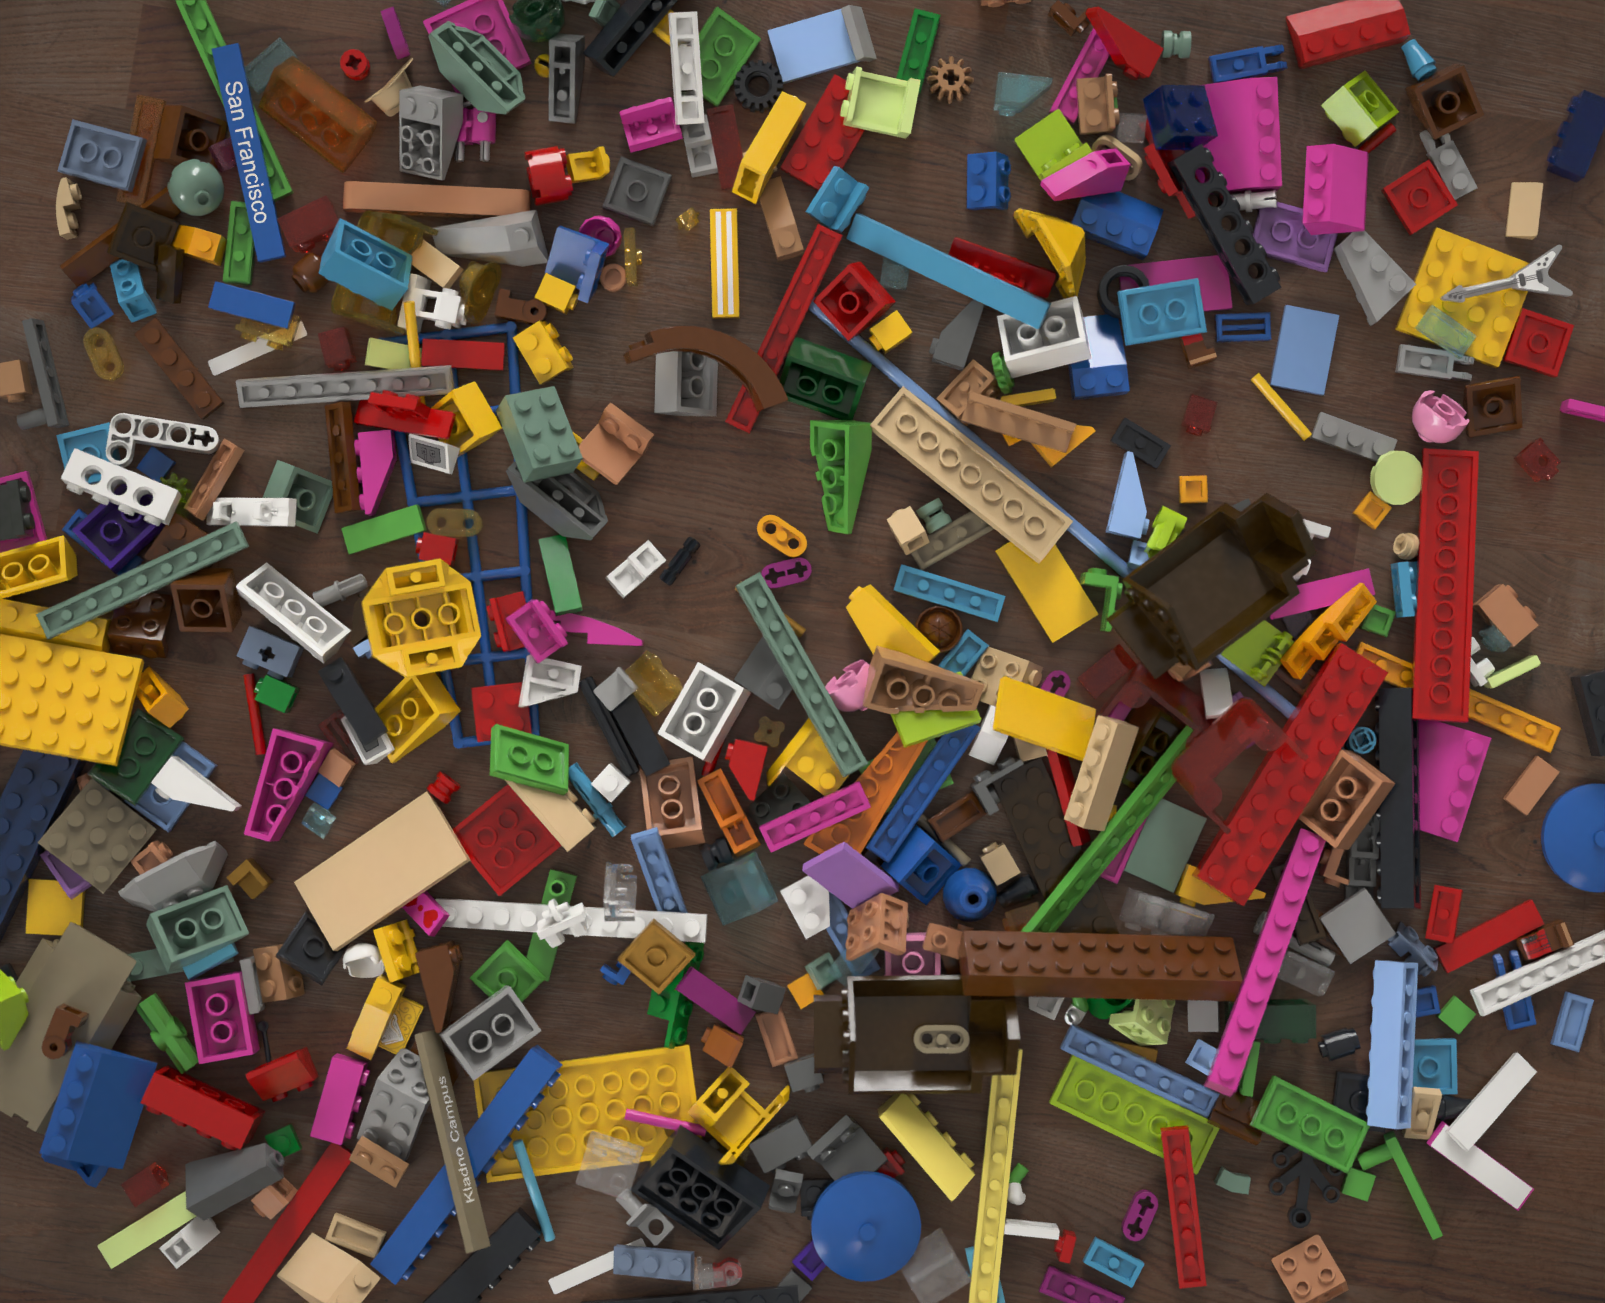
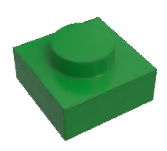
(284, 1140)

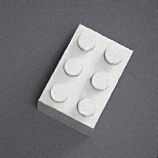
(1056, 344)
(704, 712)

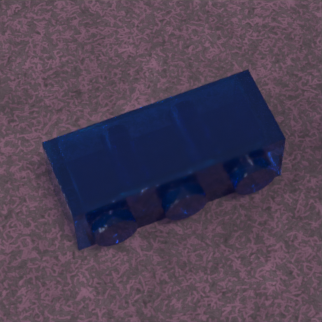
(1578, 136)

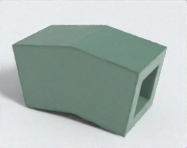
(1233, 1181)

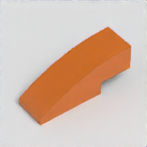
(729, 812)

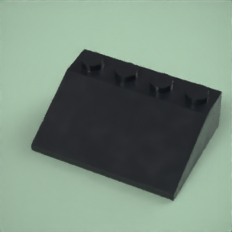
(699, 1191)

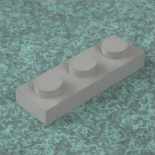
(1351, 437)

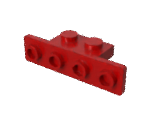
(1158, 160)
(1007, 268)
(404, 415)

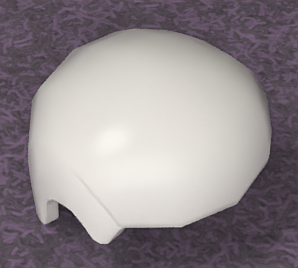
(363, 961)

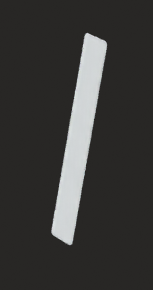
(246, 353)
(586, 1271)

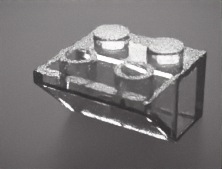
(935, 1269)

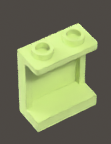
(880, 103)

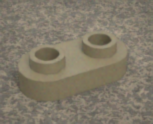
(941, 1039)

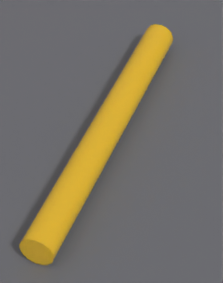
(412, 337)

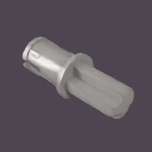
(340, 590)

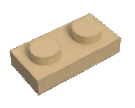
(1424, 1112)

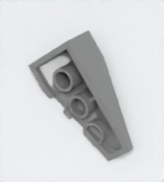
(500, 239)

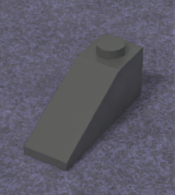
(565, 76)
(956, 339)

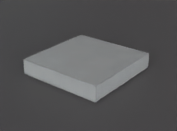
(1357, 925)

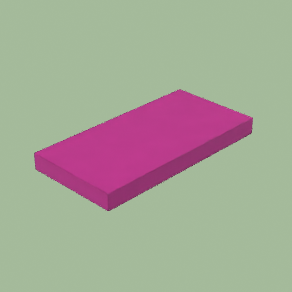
(1209, 270)

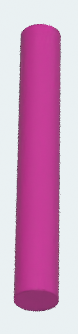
(664, 1122)

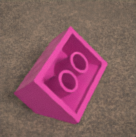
(1335, 189)

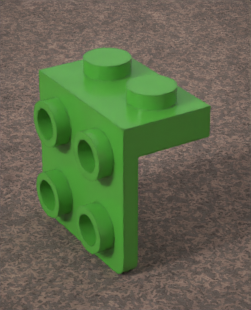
(1099, 578)

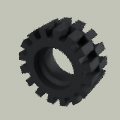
(758, 70)

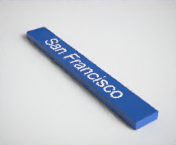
(248, 152)

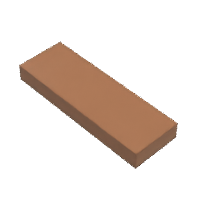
(213, 479)

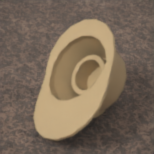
(388, 97)

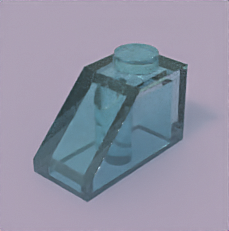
(1018, 91)

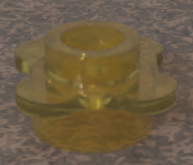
(776, 727)

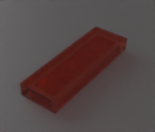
(725, 143)

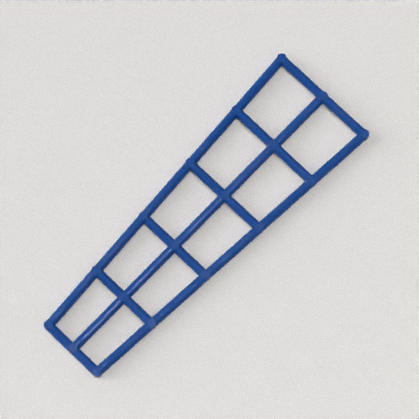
(467, 497)

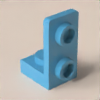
(131, 290)

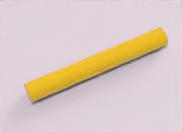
(1281, 406)

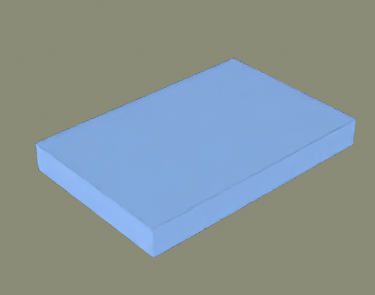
(811, 46)

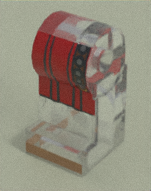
(716, 1275)

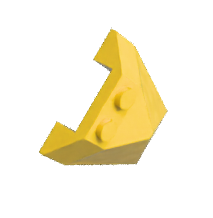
(1061, 242)

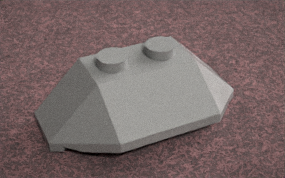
(177, 879)

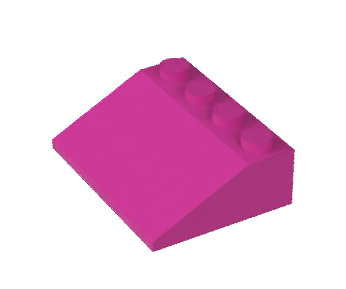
(1248, 134)
(1448, 776)

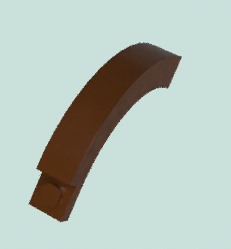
(731, 353)

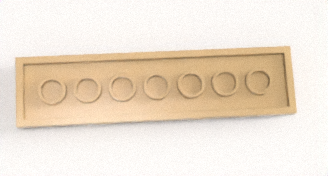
(970, 475)

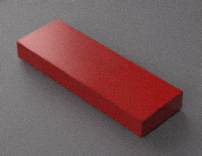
(463, 354)

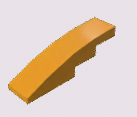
(1330, 627)

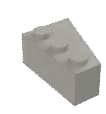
(1373, 274)

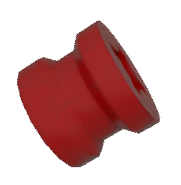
(358, 70)
(443, 787)

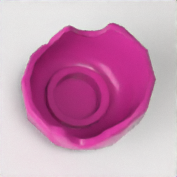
(604, 230)

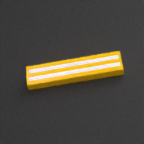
(724, 263)

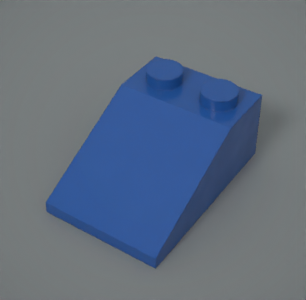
(1107, 369)

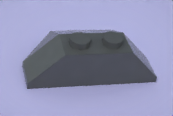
(562, 502)

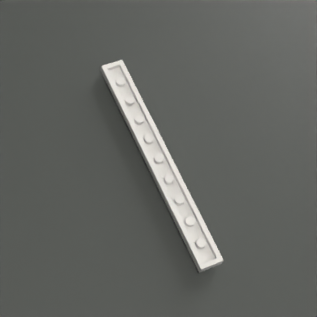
(524, 918)

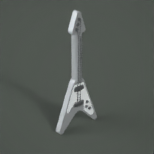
(1530, 278)

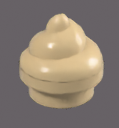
(1406, 546)

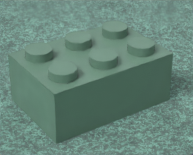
(539, 434)

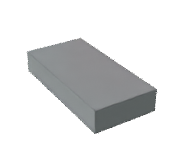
(858, 33)
(251, 985)

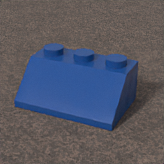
(1119, 222)

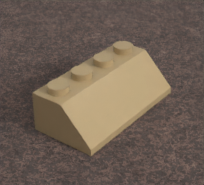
(557, 813)

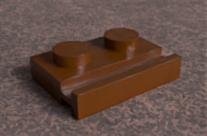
(1235, 1115)

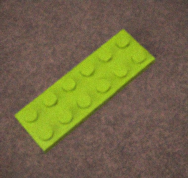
(1128, 1109)

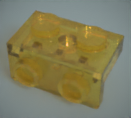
(275, 336)
(655, 684)

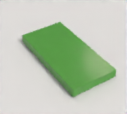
(1310, 1124)

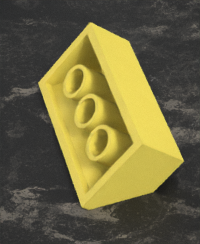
(927, 1144)

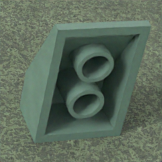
(196, 928)

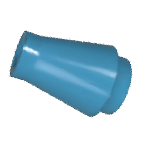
(1418, 60)

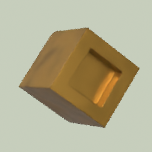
(250, 878)

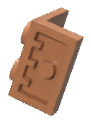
(615, 444)
(877, 924)
(1310, 1272)

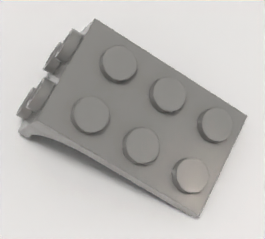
(397, 1105)

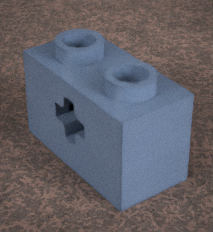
(286, 653)

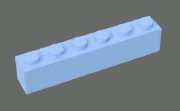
(1392, 1044)

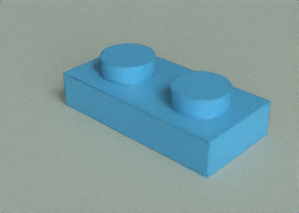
(1113, 1262)

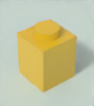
(557, 294)
(889, 332)

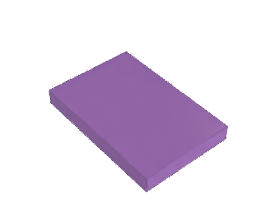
(1288, 240)
(849, 875)

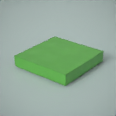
(508, 968)

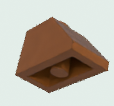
(722, 1043)

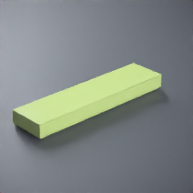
(146, 1231)

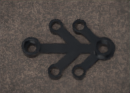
(1305, 1170)

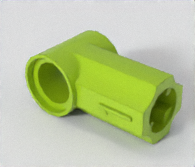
(1166, 529)

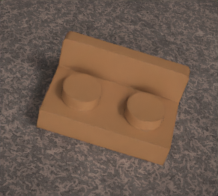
(1096, 105)
(972, 379)

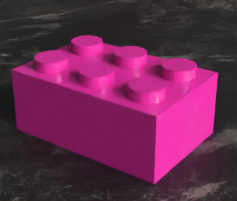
(221, 1017)

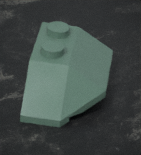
(477, 69)

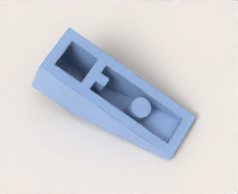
(1128, 505)

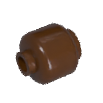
(307, 274)

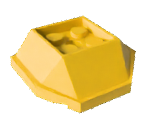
(450, 613)

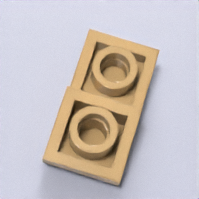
(67, 201)

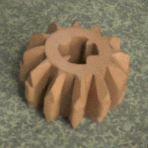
(960, 79)

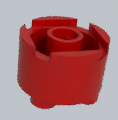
(547, 175)

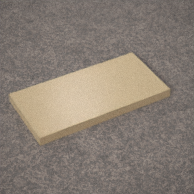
(382, 871)

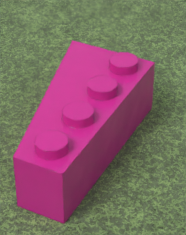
(283, 782)

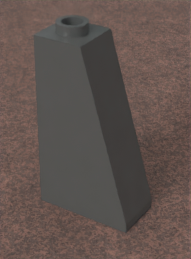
(230, 1178)

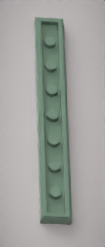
(142, 580)
(801, 674)

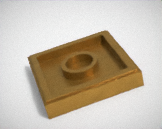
(656, 956)

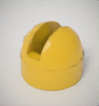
(542, 70)

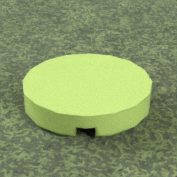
(1396, 477)

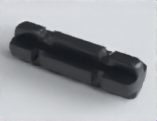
(679, 561)

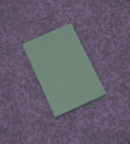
(1165, 844)

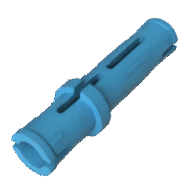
(600, 807)

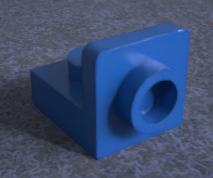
(91, 304)
(614, 976)

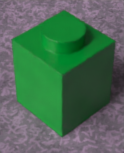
(276, 693)

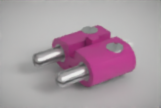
(476, 128)

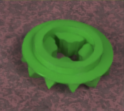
(1002, 373)

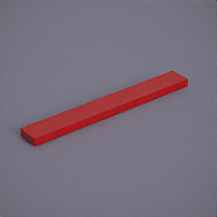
(789, 317)
(290, 1225)

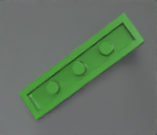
(558, 887)
(1393, 1149)

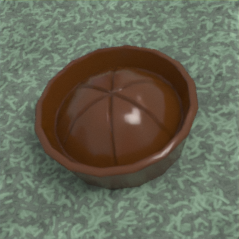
(940, 627)

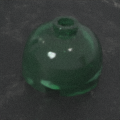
(538, 19)

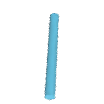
(533, 1190)

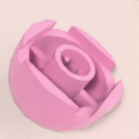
(1438, 418)
(850, 687)

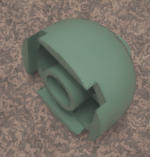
(196, 187)

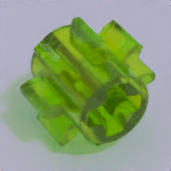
(180, 485)

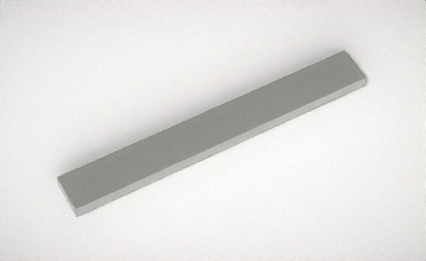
(343, 386)

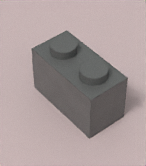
(781, 1144)

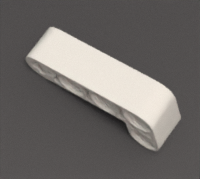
(163, 439)

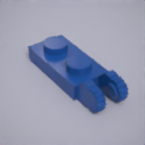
(1245, 63)
(1521, 1012)

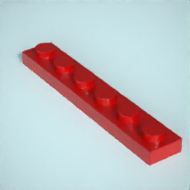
(1183, 1206)

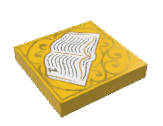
(401, 1025)

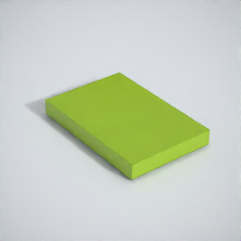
(920, 727)

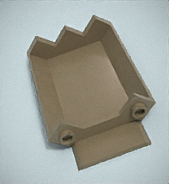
(75, 972)

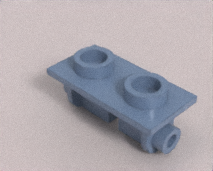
(1408, 940)

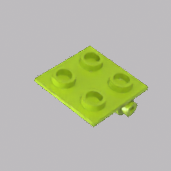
(1259, 651)

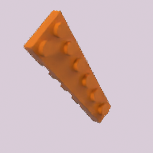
(880, 784)

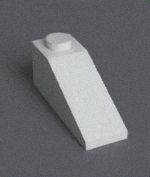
(185, 784)

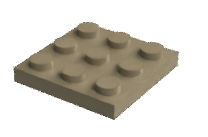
(97, 836)

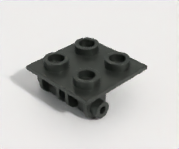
(776, 801)

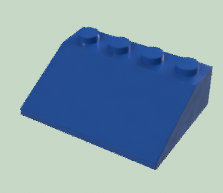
(98, 1106)

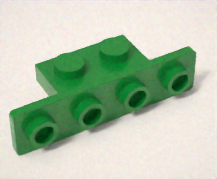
(675, 1006)

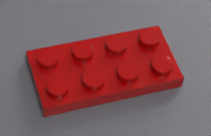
(823, 139)

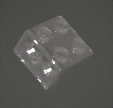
(609, 1165)

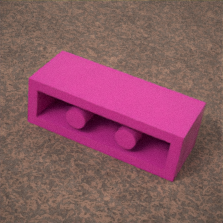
(340, 1099)

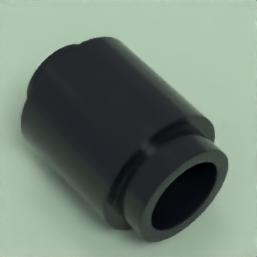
(1338, 1044)

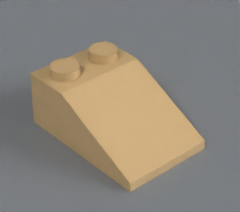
(327, 1274)

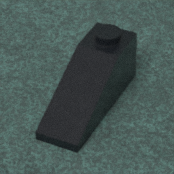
(353, 700)

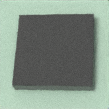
(637, 191)

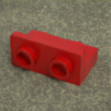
(498, 611)

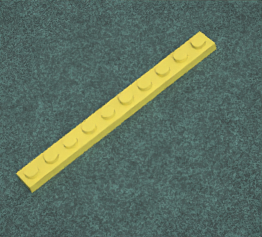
(994, 1187)

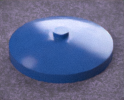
(1576, 837)
(865, 1226)

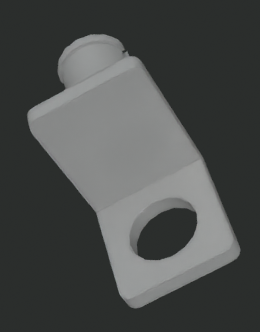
(615, 689)
(642, 1217)

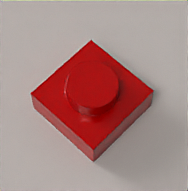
(1065, 1246)

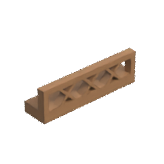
(1018, 422)

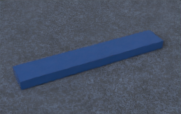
(920, 792)

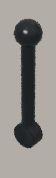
(263, 1027)

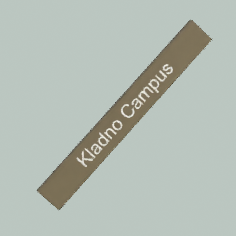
(452, 1141)

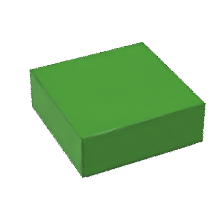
(1378, 621)
(1456, 1015)
(1358, 1184)

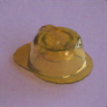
(477, 289)

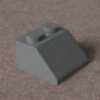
(764, 676)

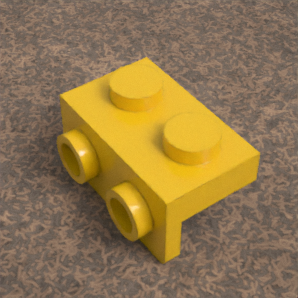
(543, 351)

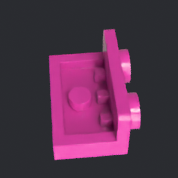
(650, 124)
(537, 629)

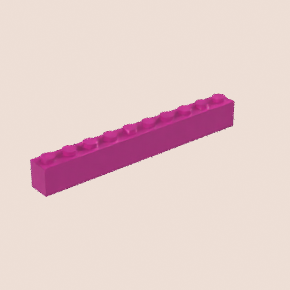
(1265, 963)

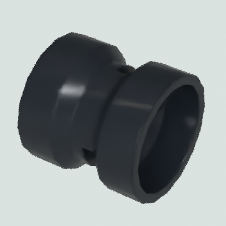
(716, 853)

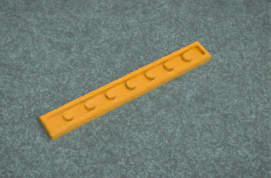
(1481, 707)

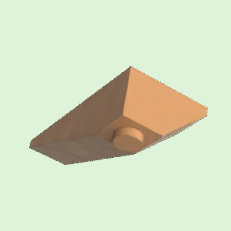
(910, 684)

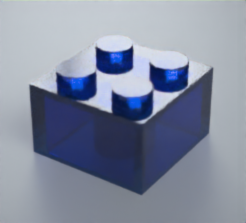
(1180, 117)

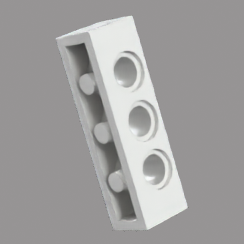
(83, 465)

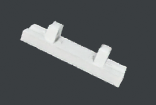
(686, 68)
(253, 512)

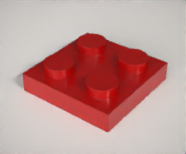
(1419, 197)
(1538, 343)
(499, 706)

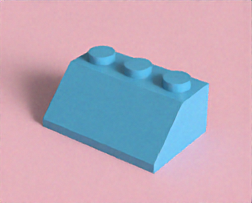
(366, 265)

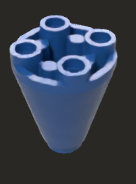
(968, 882)

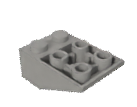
(428, 130)

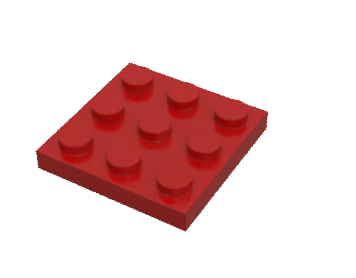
(505, 840)

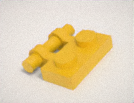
(397, 957)

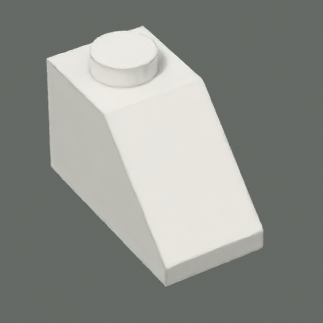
(987, 741)
(189, 1241)

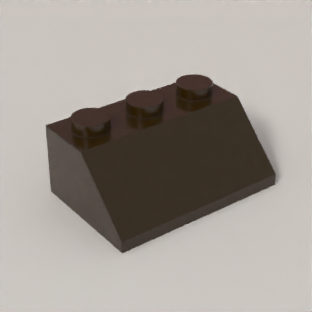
(1154, 737)

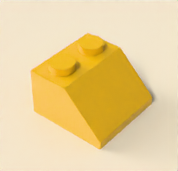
(473, 419)

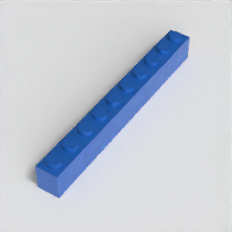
(483, 1142)

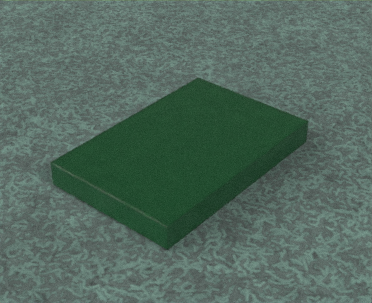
(142, 756)

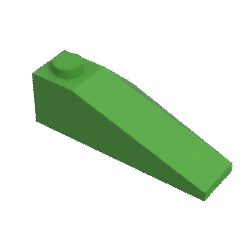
(842, 461)

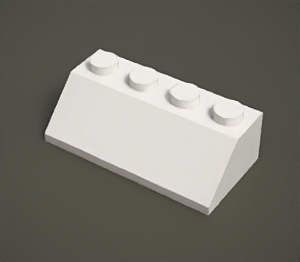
(293, 612)

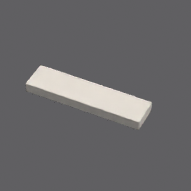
(1491, 1101)

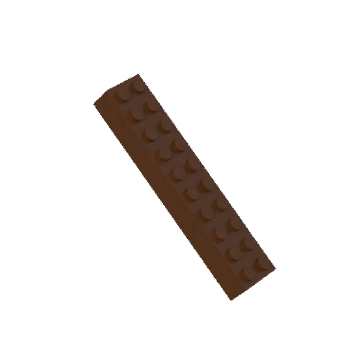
(1098, 966)

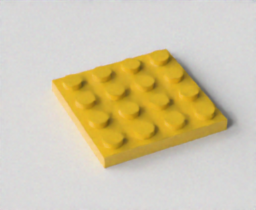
(1459, 261)

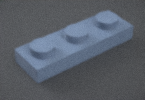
(653, 1262)

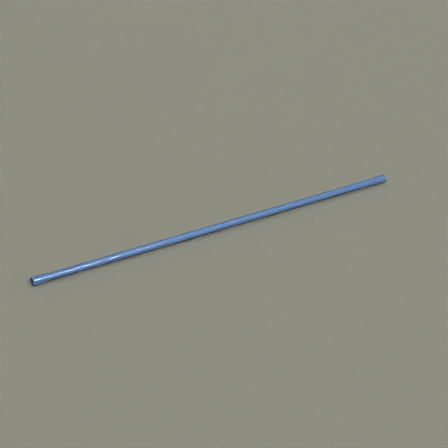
(1075, 528)

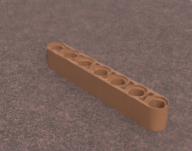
(434, 200)

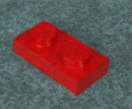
(1444, 914)

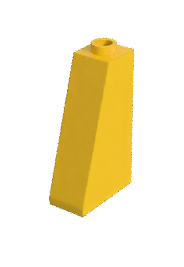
(768, 147)
(886, 627)

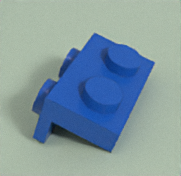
(988, 181)

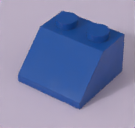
(921, 865)

